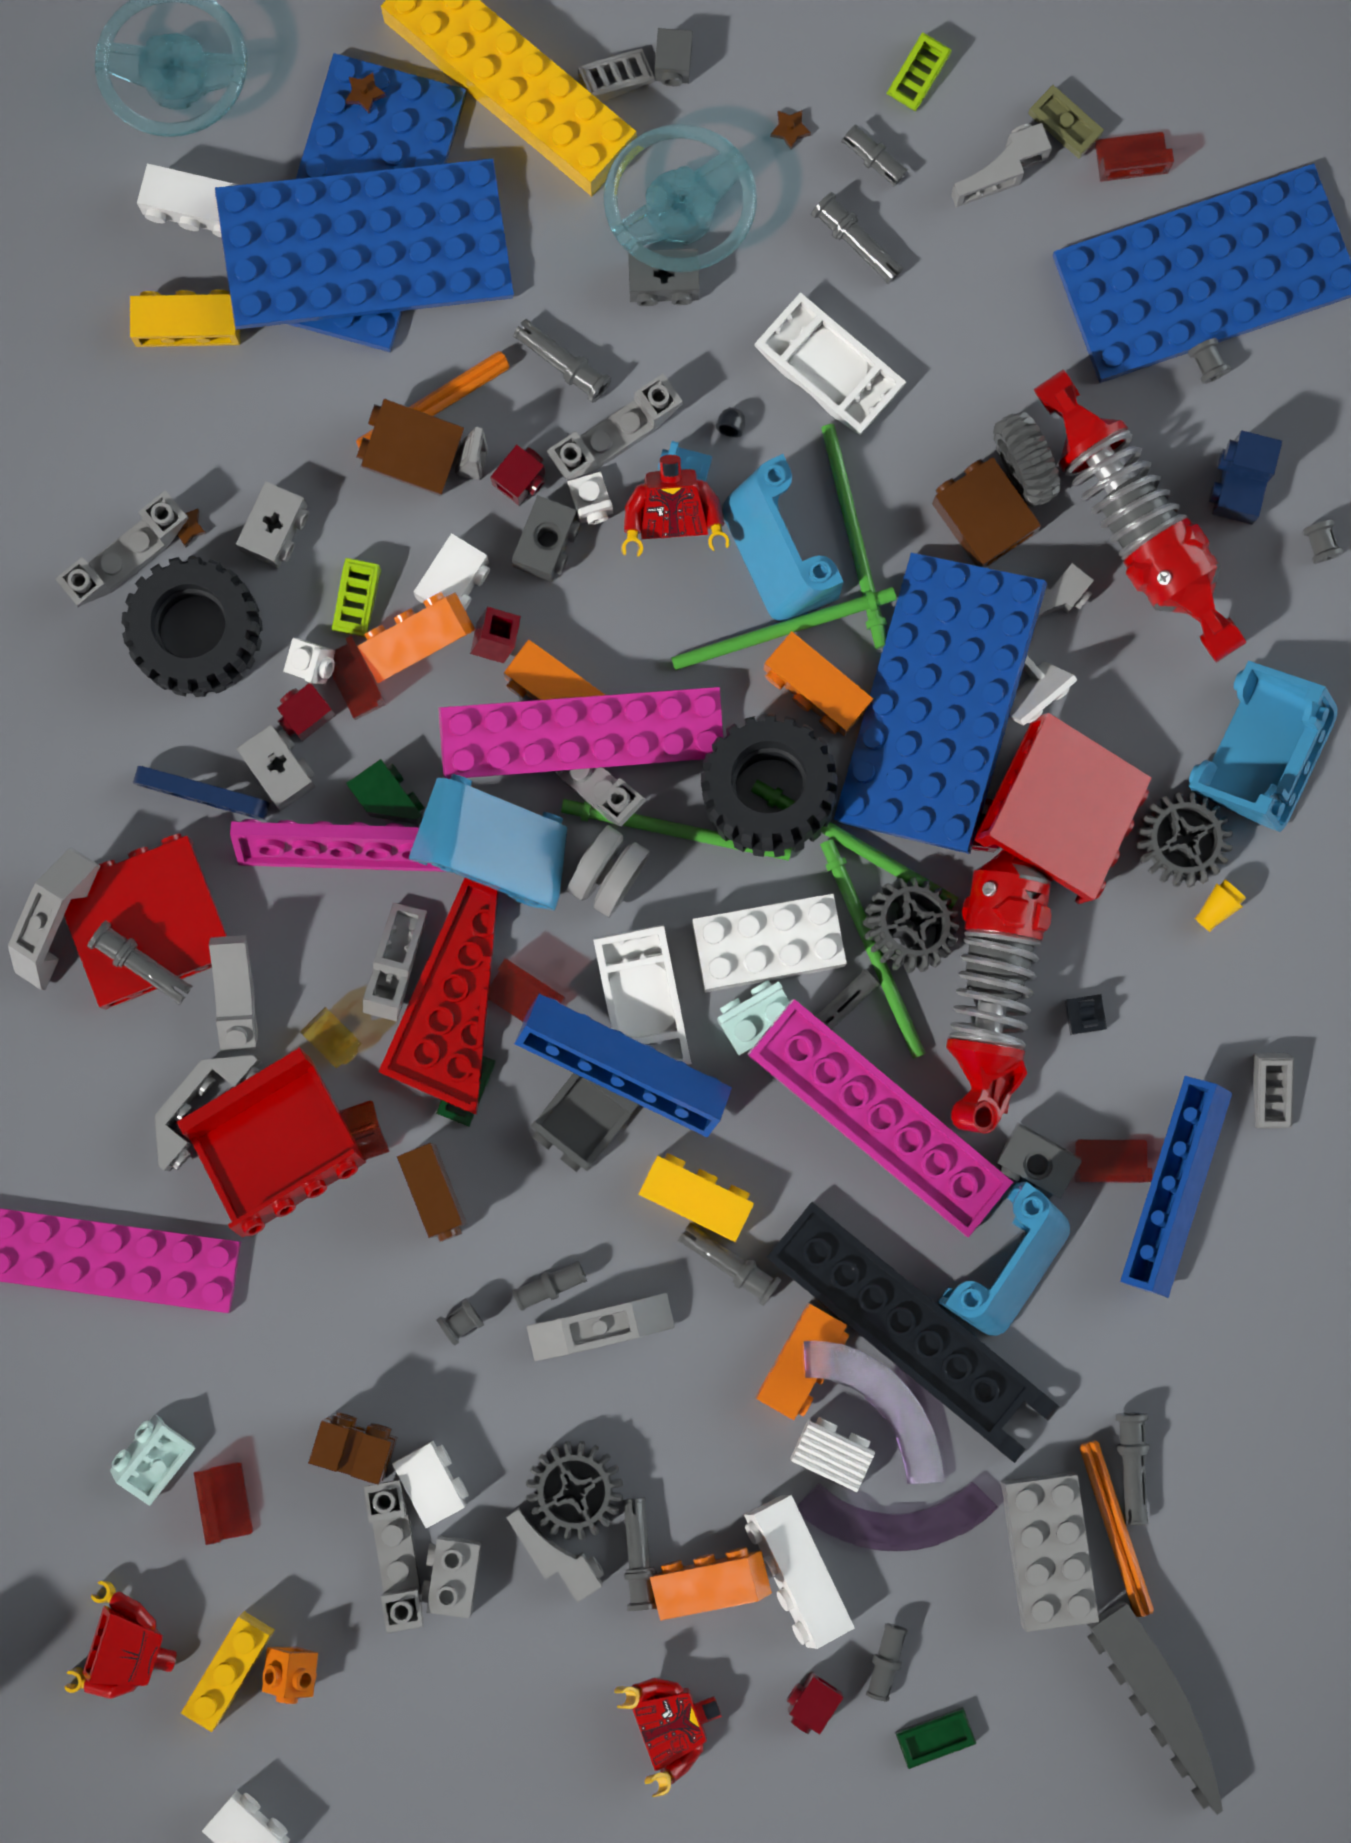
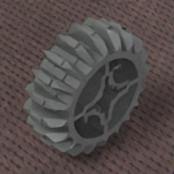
(1027, 458)
(1178, 824)
(906, 899)
(589, 1518)

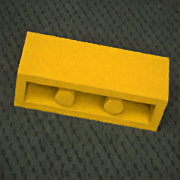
(182, 319)
(697, 1196)
(227, 1671)

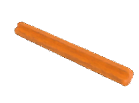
(458, 387)
(1116, 1529)

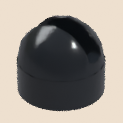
(731, 422)

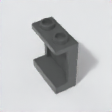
(582, 1121)

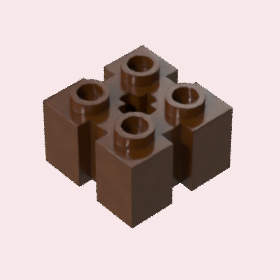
(352, 1448)

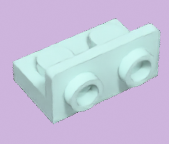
(749, 1020)
(150, 1460)

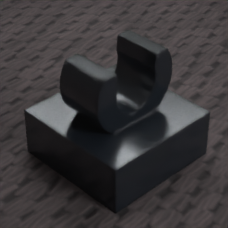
(1085, 1014)

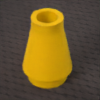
(1220, 905)

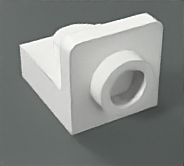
(591, 498)
(310, 661)

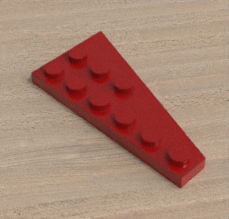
(445, 1021)

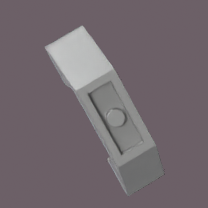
(618, 432)
(127, 554)
(603, 792)
(46, 905)
(171, 1144)
(600, 1327)
(396, 1556)

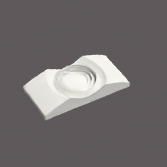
(829, 364)
(642, 989)

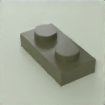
(1066, 121)

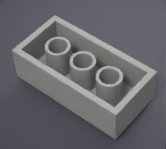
(1049, 1551)

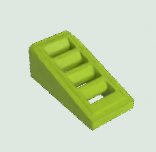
(935, 48)
(344, 595)

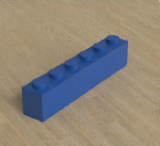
(623, 1065)
(1176, 1186)

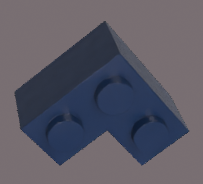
(1247, 468)

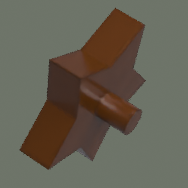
(364, 92)
(790, 128)
(190, 528)

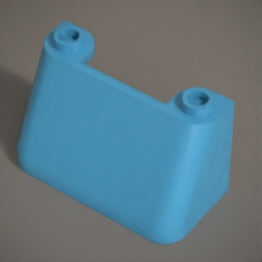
(781, 577)
(1267, 746)
(492, 842)
(996, 1307)

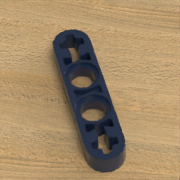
(201, 793)

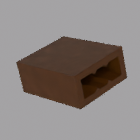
(410, 446)
(985, 512)
(432, 1192)

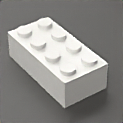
(769, 942)

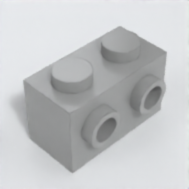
(453, 1576)

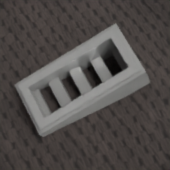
(601, 67)
(472, 455)
(1286, 1075)

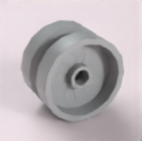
(603, 868)

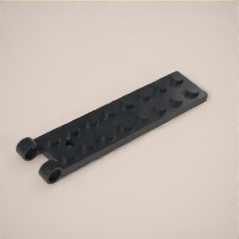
(907, 1327)

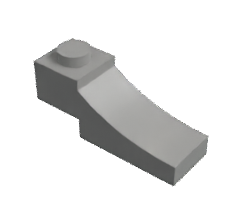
(1024, 148)
(1067, 592)
(394, 962)
(233, 993)
(577, 1571)

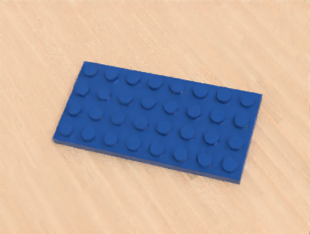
(403, 130)
(363, 243)
(1206, 272)
(940, 702)

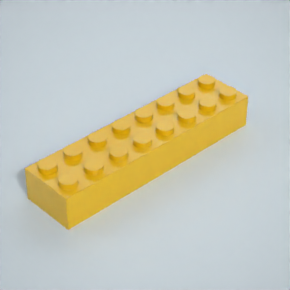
(515, 84)

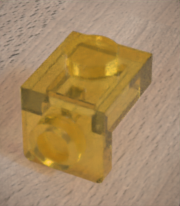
(331, 1038)

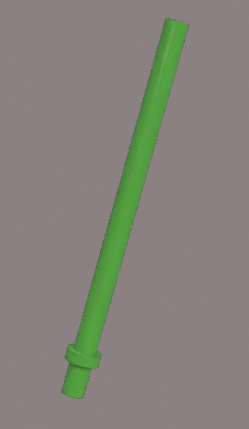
(869, 601)
(875, 620)
(777, 799)
(660, 826)
(884, 975)

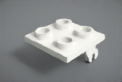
(1037, 692)

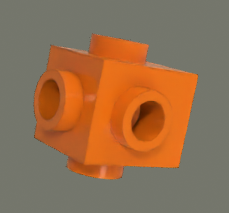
(289, 1673)

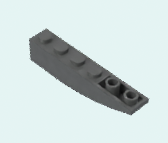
(1157, 1694)

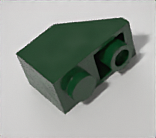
(383, 797)

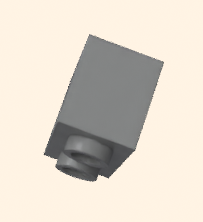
(273, 505)
(259, 755)

